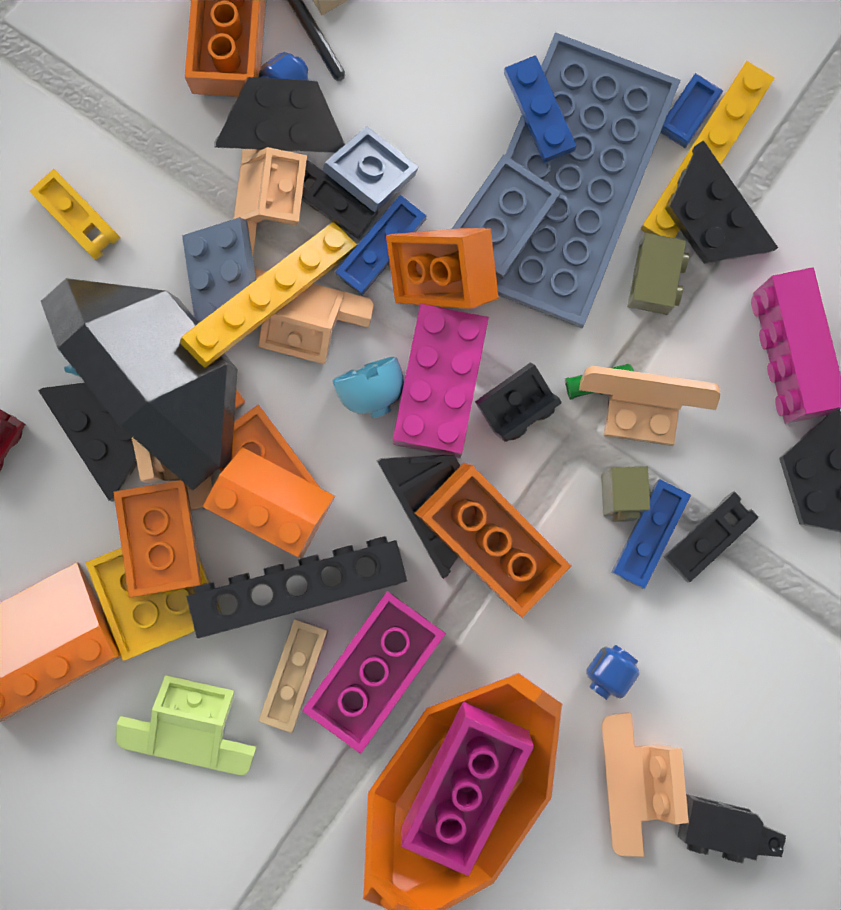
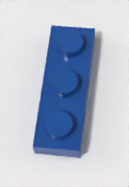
(539, 109)
(371, 254)
(651, 534)

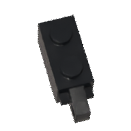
(728, 830)

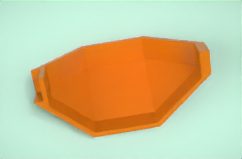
(410, 881)

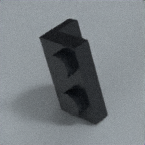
(518, 403)

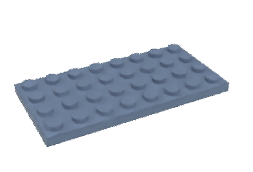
(615, 121)

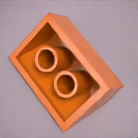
(269, 502)

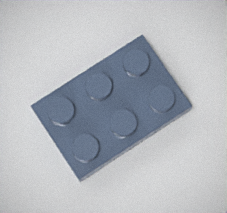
(513, 207)
(218, 264)

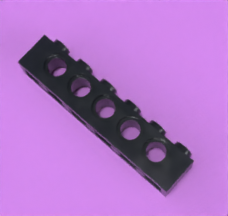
(387, 573)

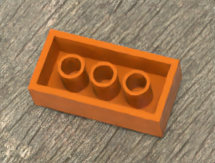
(224, 45)
(493, 539)

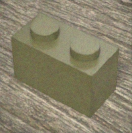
(658, 274)
(625, 492)

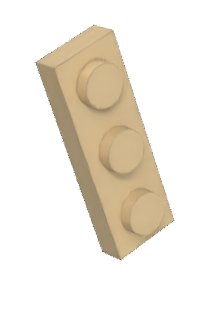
(293, 676)

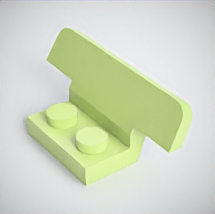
(188, 728)

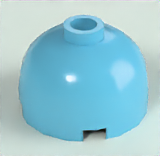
(371, 387)

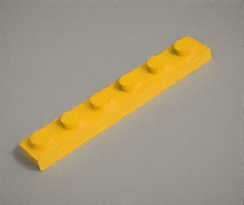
(719, 136)
(267, 295)

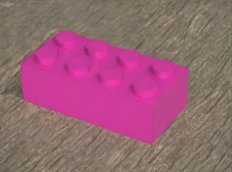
(798, 345)
(440, 380)
(373, 672)
(466, 788)

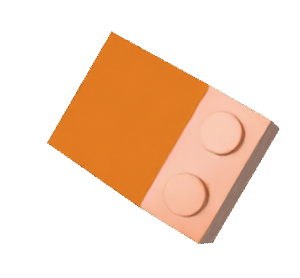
(443, 267)

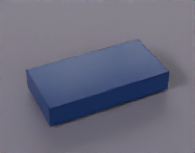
(690, 110)

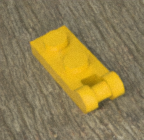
(73, 213)

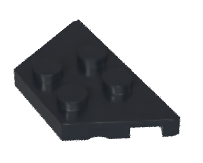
(280, 117)
(715, 213)
(94, 434)
(814, 474)
(413, 483)

